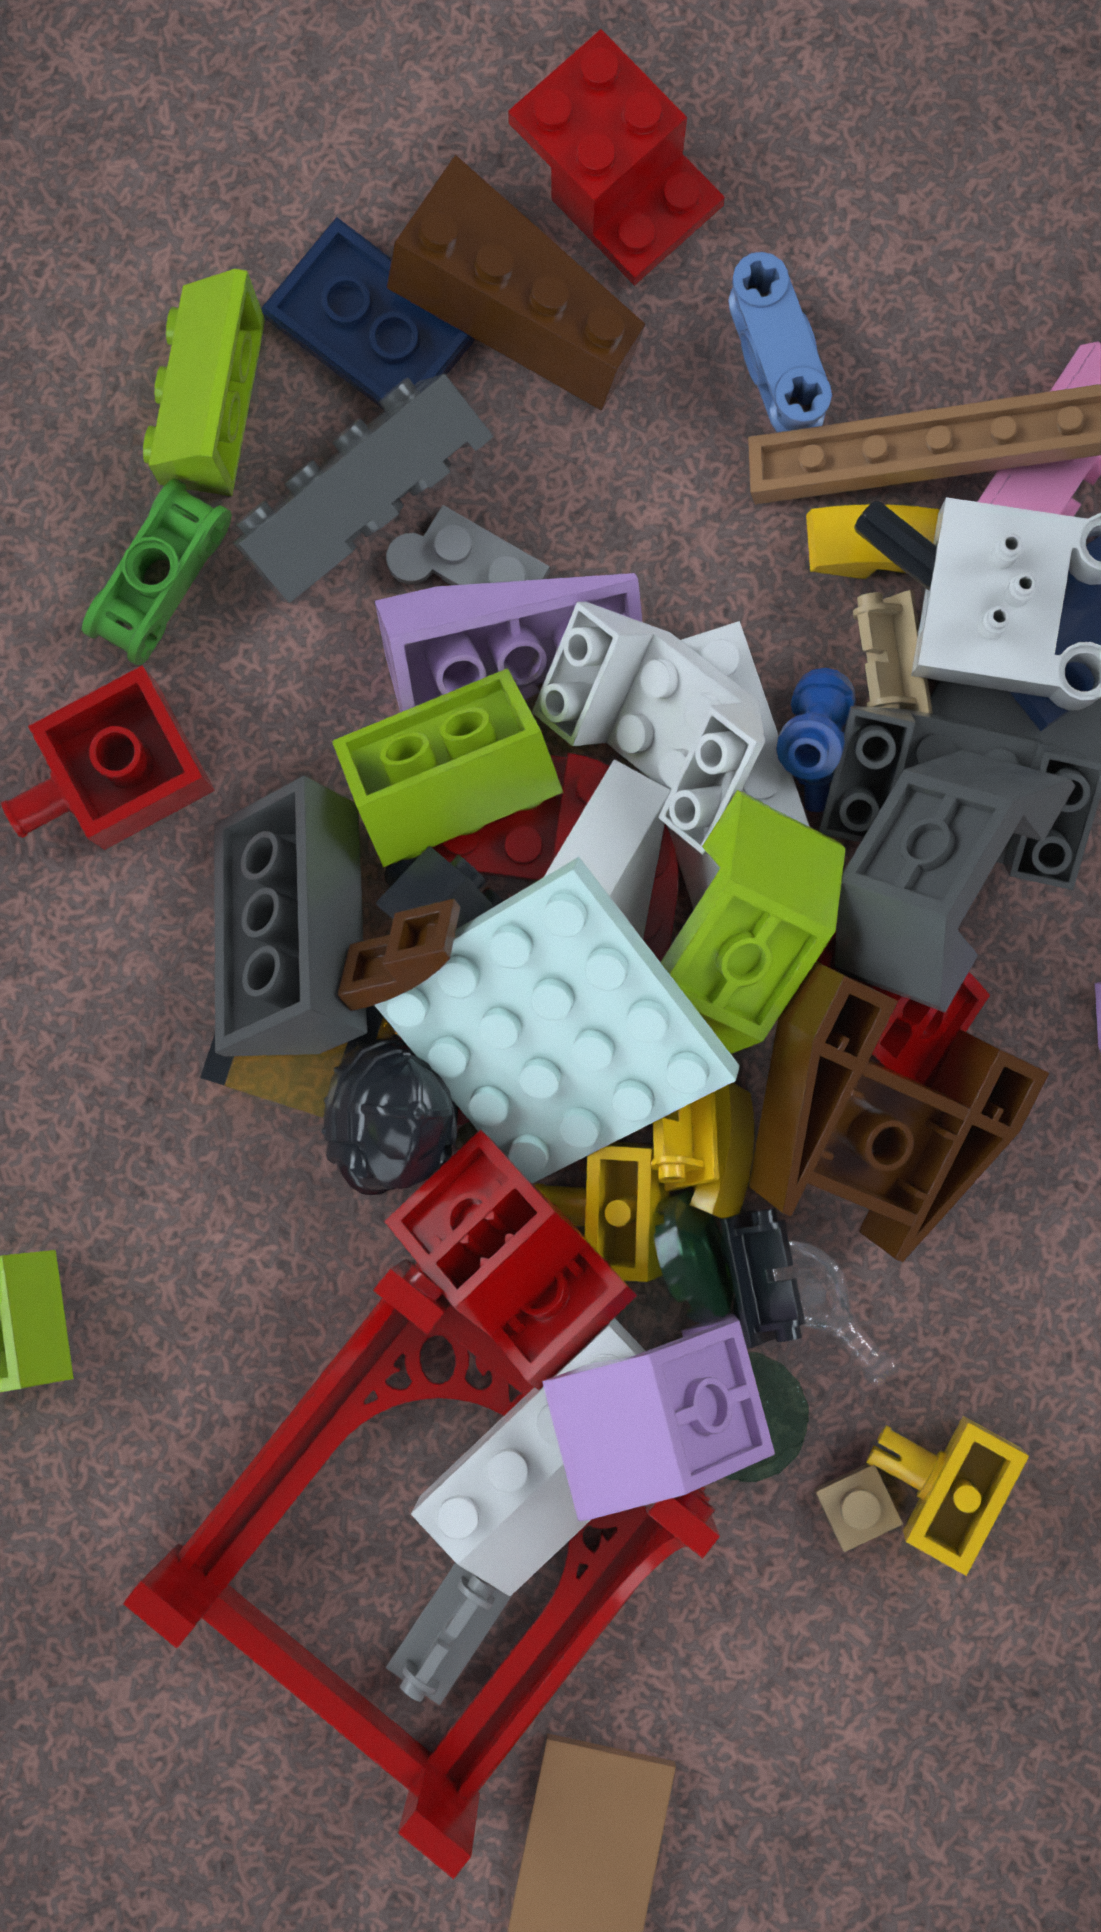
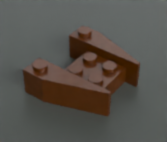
(872, 1131)

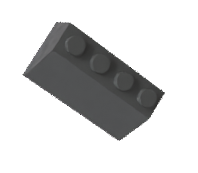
(286, 922)

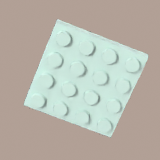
(559, 1026)

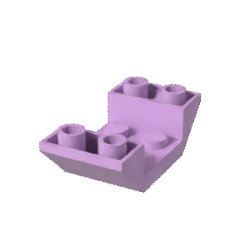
(659, 1420)

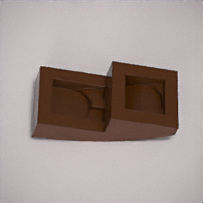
(398, 962)

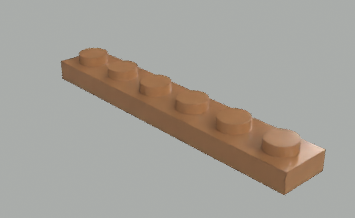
(926, 445)

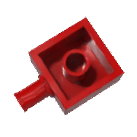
(112, 763)

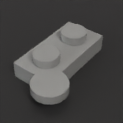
(460, 555)

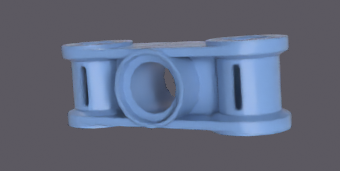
(778, 343)

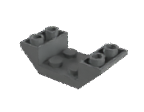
(892, 739)
(927, 866)

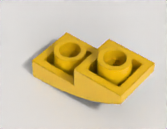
(842, 552)
(735, 1154)

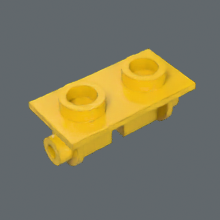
(687, 1145)

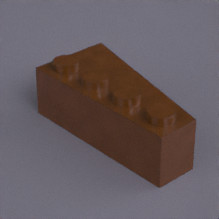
(512, 287)

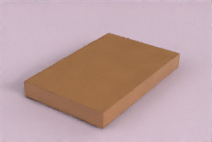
(591, 1839)

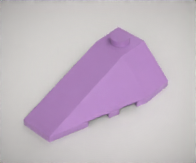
(470, 631)

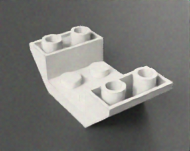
(658, 710)

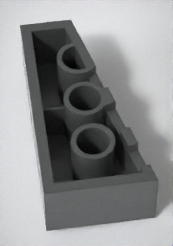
(359, 484)

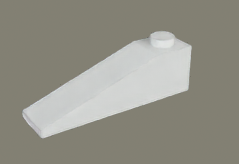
(620, 839)

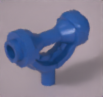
(814, 739)

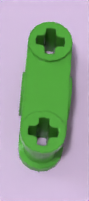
(162, 537)

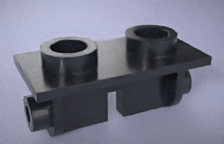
(751, 1248)

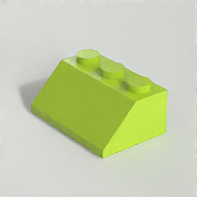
(206, 384)
(447, 767)

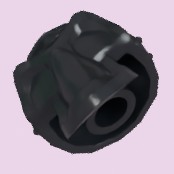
(387, 1117)

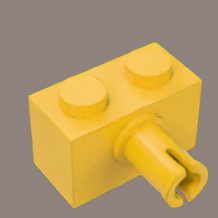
(617, 1208)
(956, 1488)

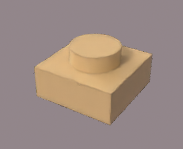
(858, 1506)

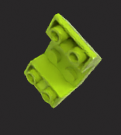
(757, 920)

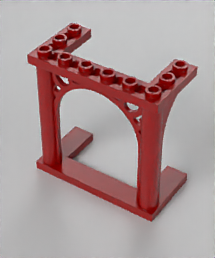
(196, 1576)

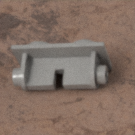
(446, 1635)

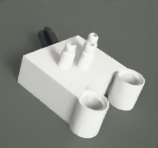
(994, 594)

